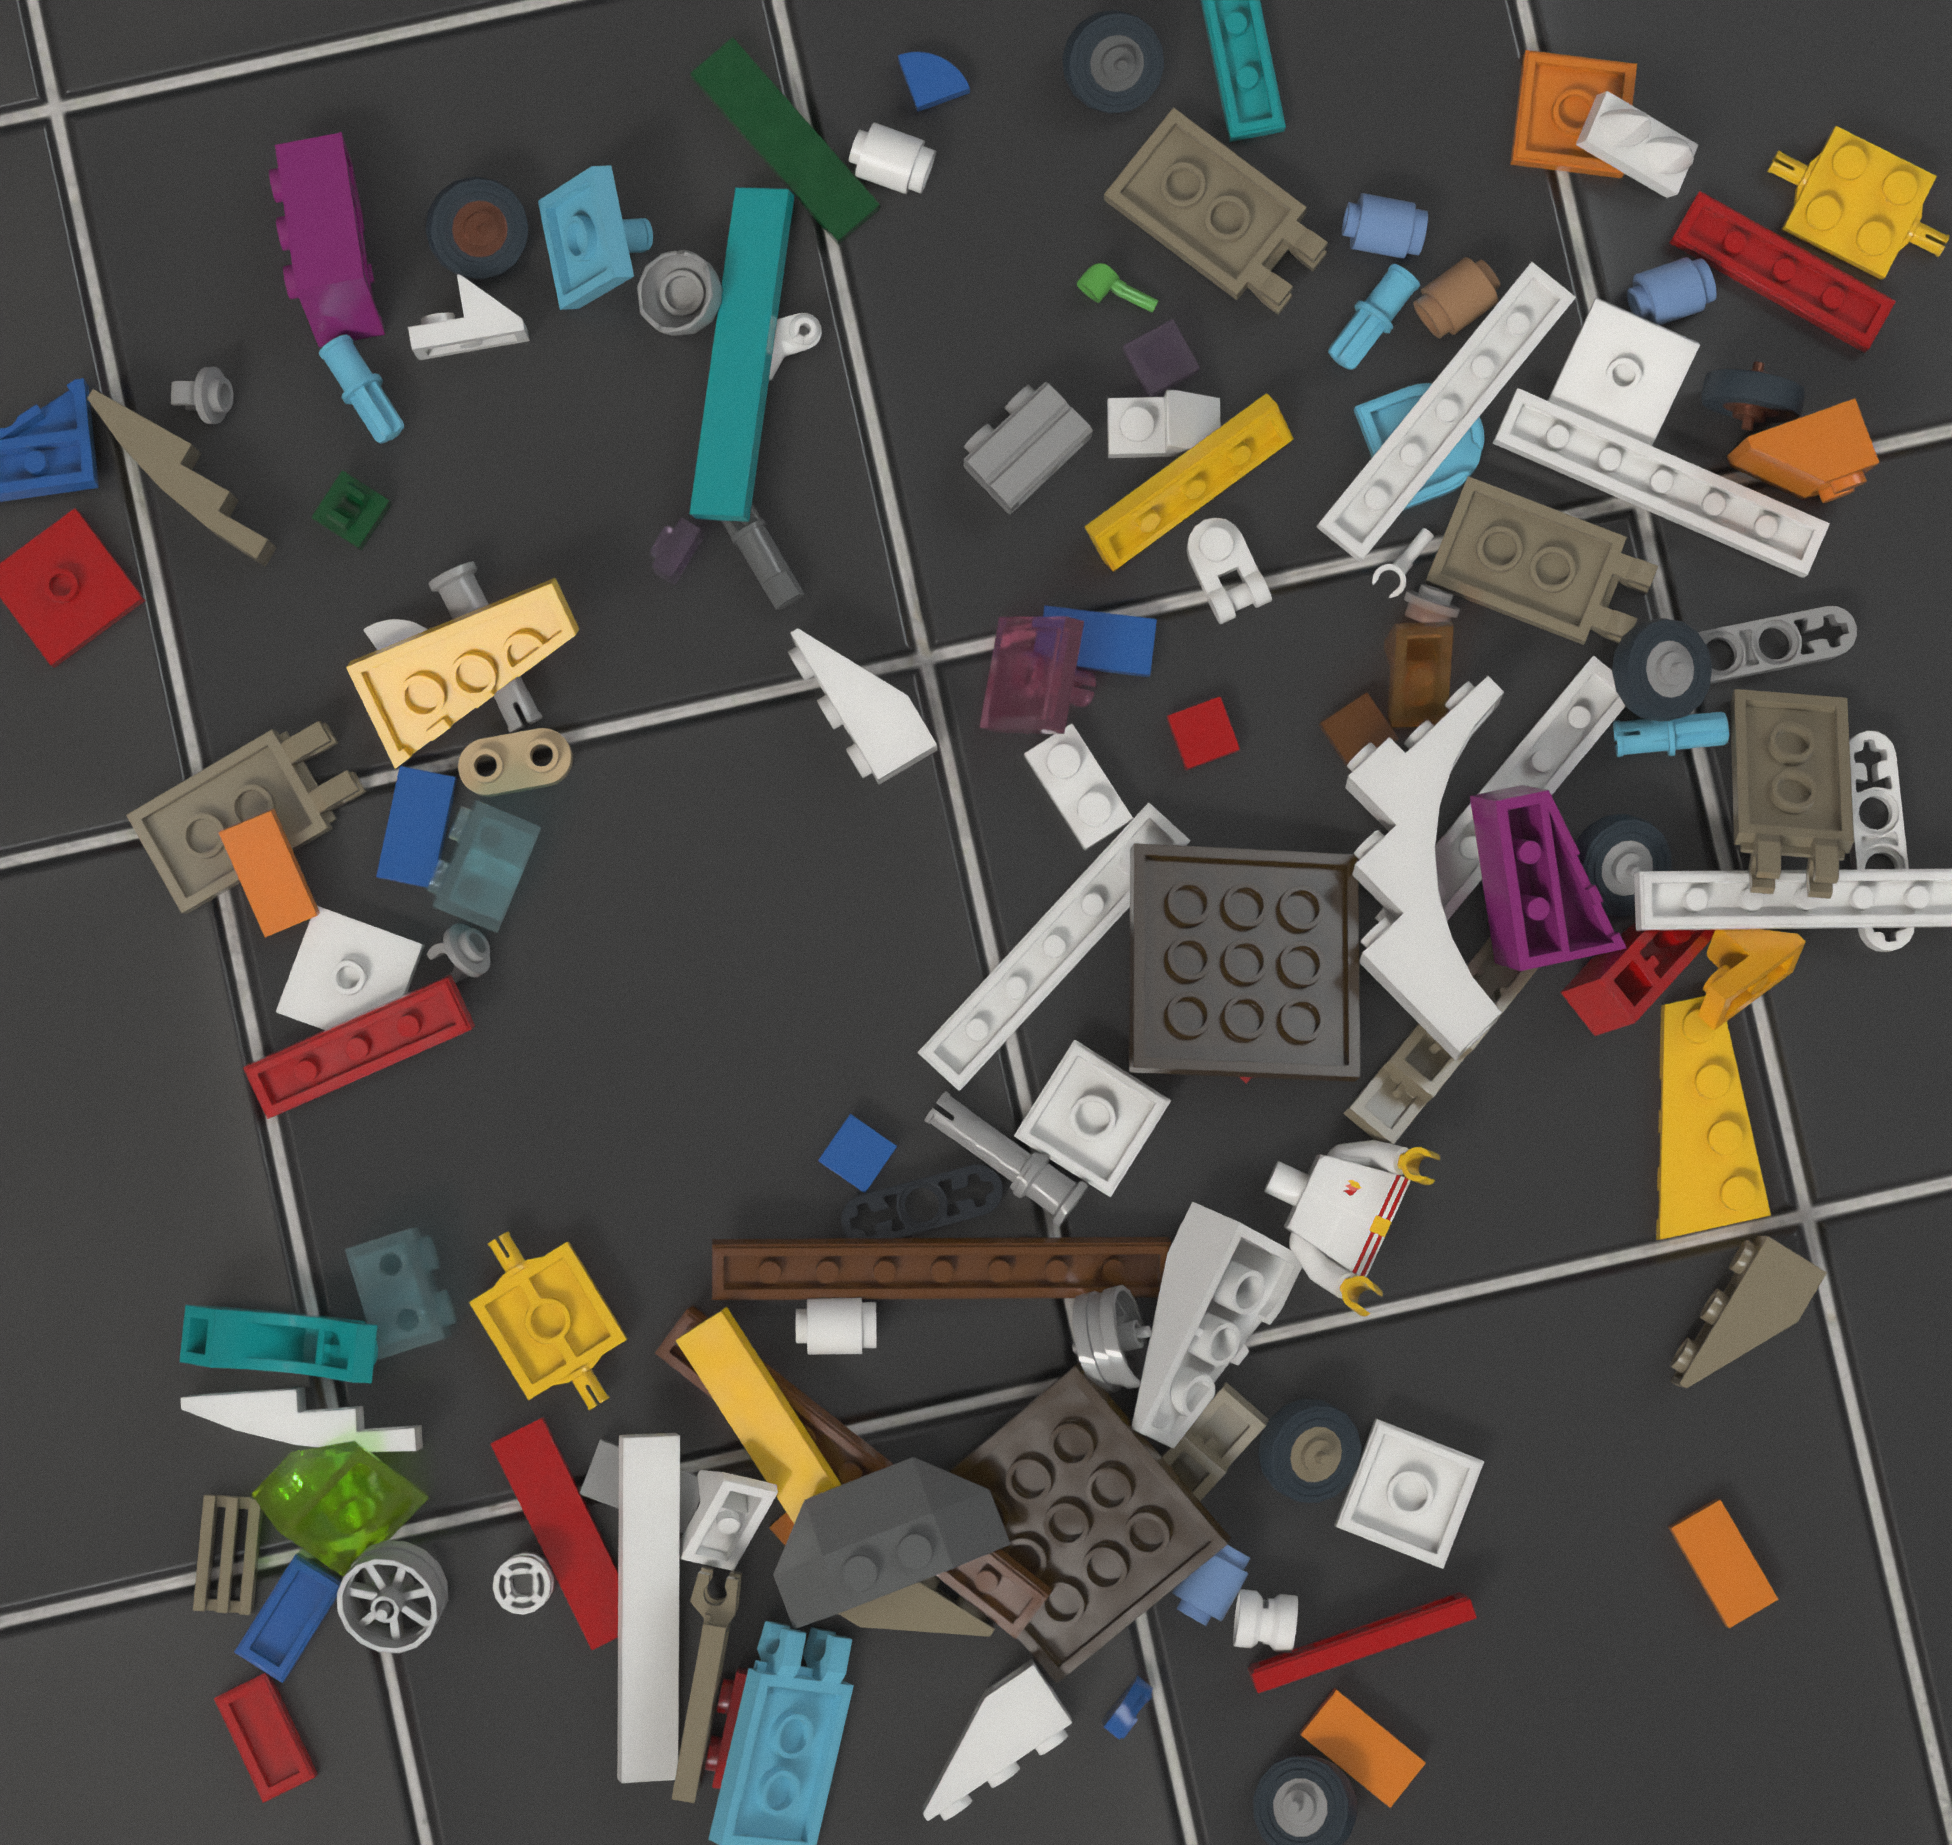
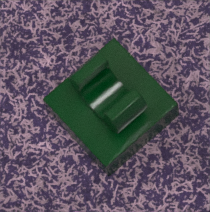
(351, 510)

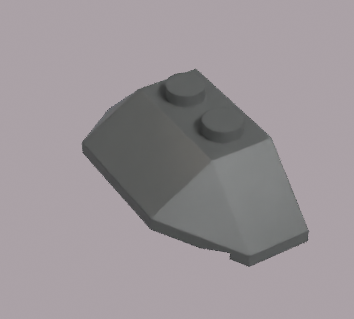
(883, 1538)

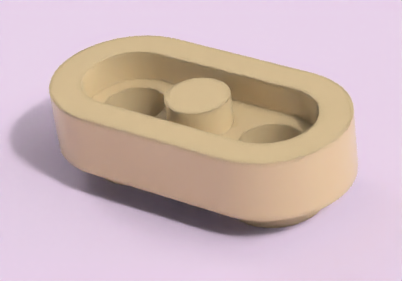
(514, 762)

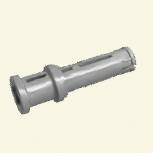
(463, 595)
(1030, 1173)

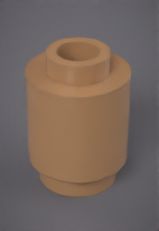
(1457, 297)

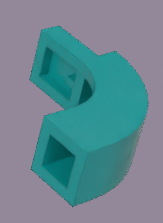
(279, 1342)

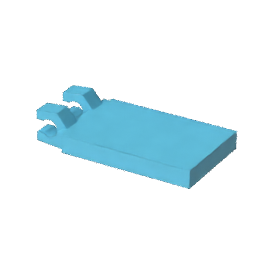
(785, 1740)

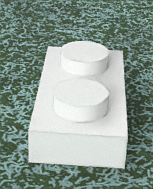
(1078, 787)

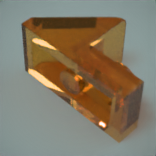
(1419, 672)

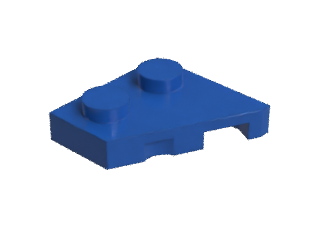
(50, 448)

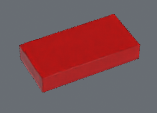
(265, 1736)

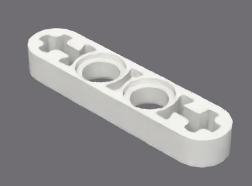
(1890, 838)

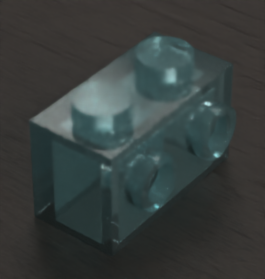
(483, 865)
(400, 1291)

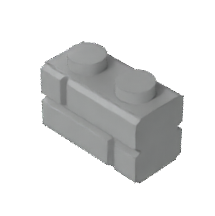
(1025, 446)

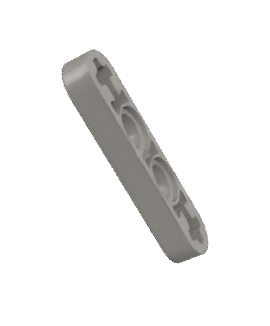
(1751, 661)

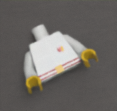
(1346, 1210)

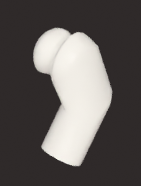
(792, 336)

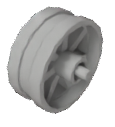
(1110, 1338)
(392, 1596)

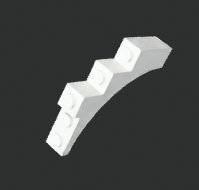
(1416, 952)

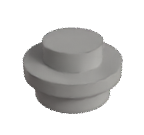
(1430, 605)

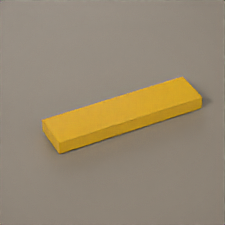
(1189, 482)
(757, 1411)

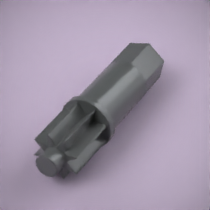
(765, 559)

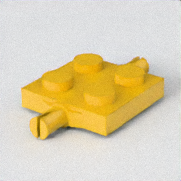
(1858, 203)
(548, 1320)

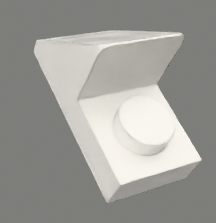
(483, 327)
(1160, 424)
(725, 1519)

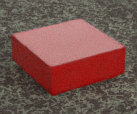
(1203, 733)

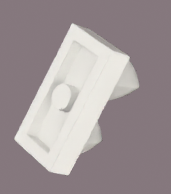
(1637, 144)

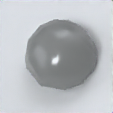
(679, 293)

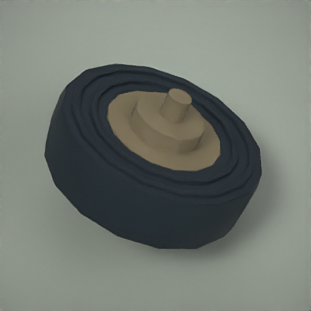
(1309, 1450)

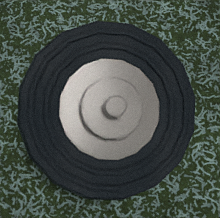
(1662, 669)
(1616, 850)
(1305, 1803)

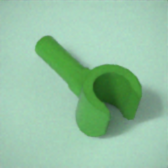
(1101, 279)

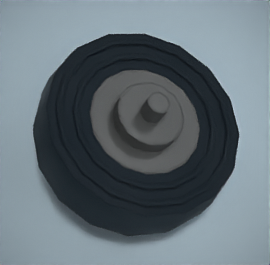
(1113, 61)

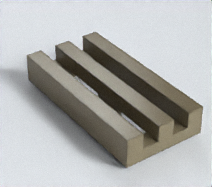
(223, 1603)

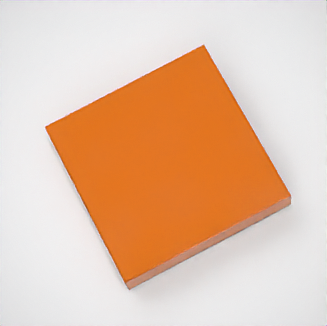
(1554, 105)

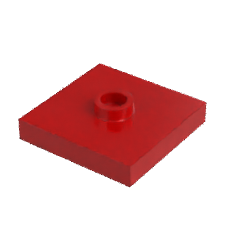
(66, 588)

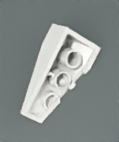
(1210, 1301)

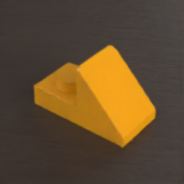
(1748, 967)

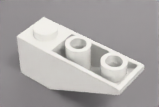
(875, 714)
(1005, 1726)

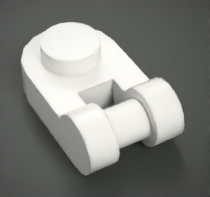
(1216, 550)

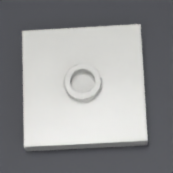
(1623, 371)
(346, 970)
(1092, 1118)
(1409, 1493)

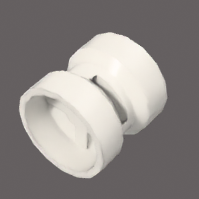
(531, 1576)
(1265, 1621)

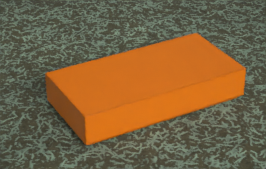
(269, 872)
(1723, 1563)
(1362, 1747)

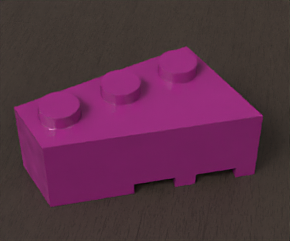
(325, 238)
(1534, 882)

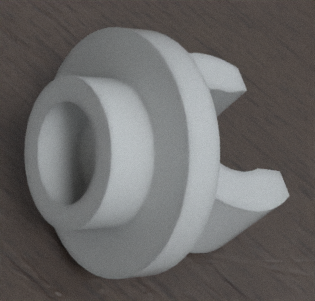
(208, 395)
(466, 950)

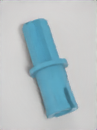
(1373, 317)
(362, 388)
(1671, 735)

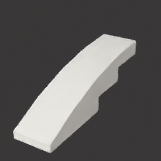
(284, 1417)

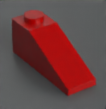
(1624, 983)

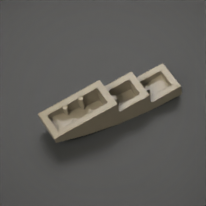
(170, 466)
(1421, 1064)
(1215, 1440)

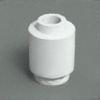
(892, 159)
(836, 1325)

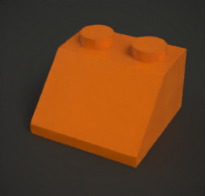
(1811, 454)

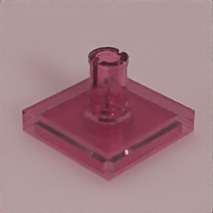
(1035, 675)

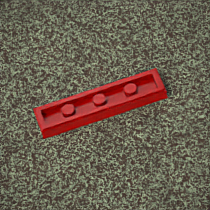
(1782, 272)
(359, 1046)
(563, 1528)
(1361, 1641)

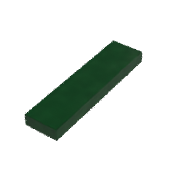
(785, 141)

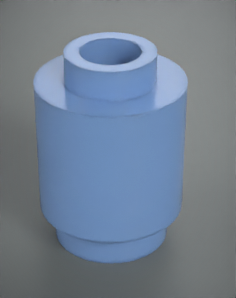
(1385, 226)
(1672, 291)
(1213, 1586)

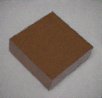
(1356, 727)

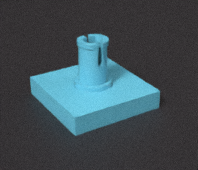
(589, 238)

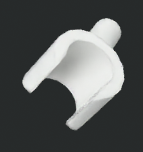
(1404, 561)

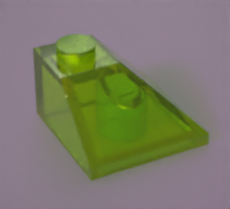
(337, 1501)

